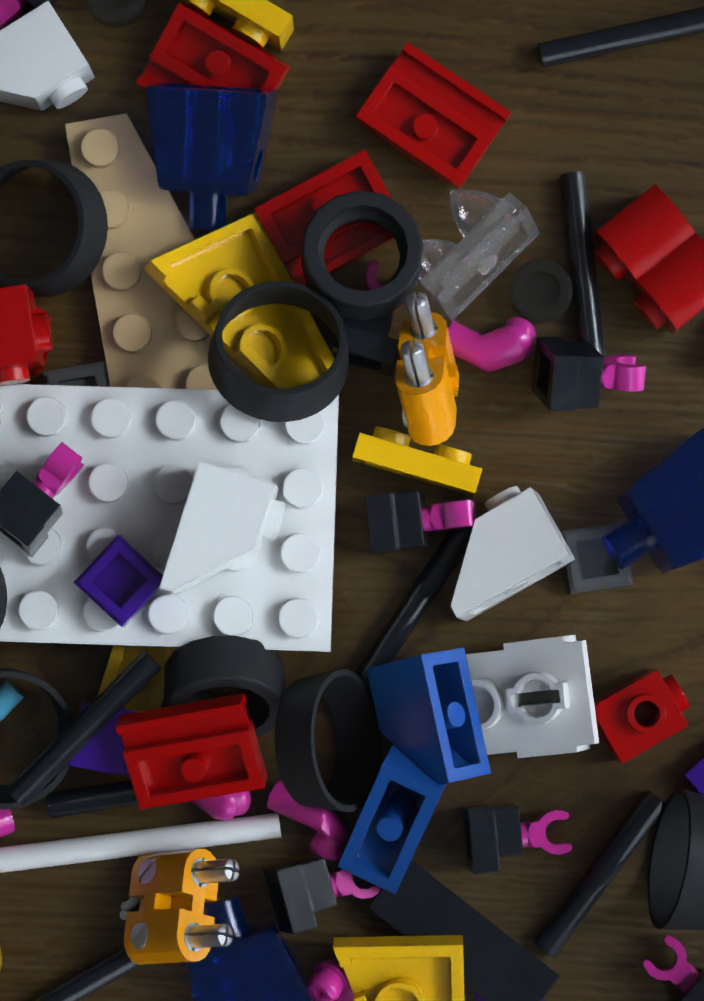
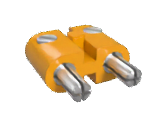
(426, 374)
(171, 906)

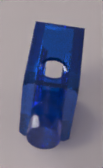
(209, 143)
(664, 511)
(250, 968)

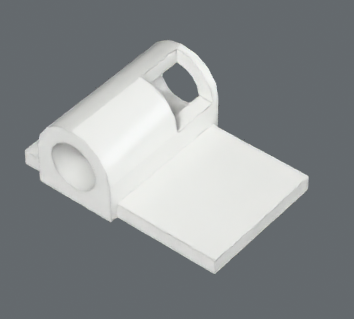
(535, 697)

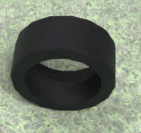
(367, 208)
(227, 663)

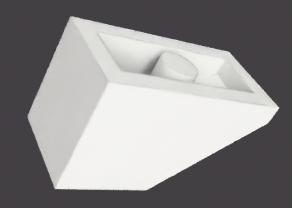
(41, 62)
(220, 525)
(508, 552)

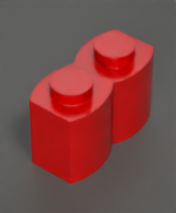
(658, 256)

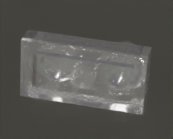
(493, 237)

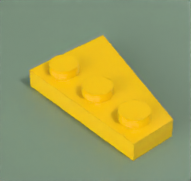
(271, 341)
(403, 967)

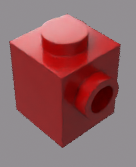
(22, 335)
(640, 714)

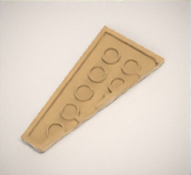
(142, 328)

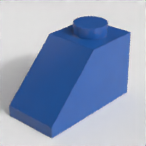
(431, 714)
(391, 822)

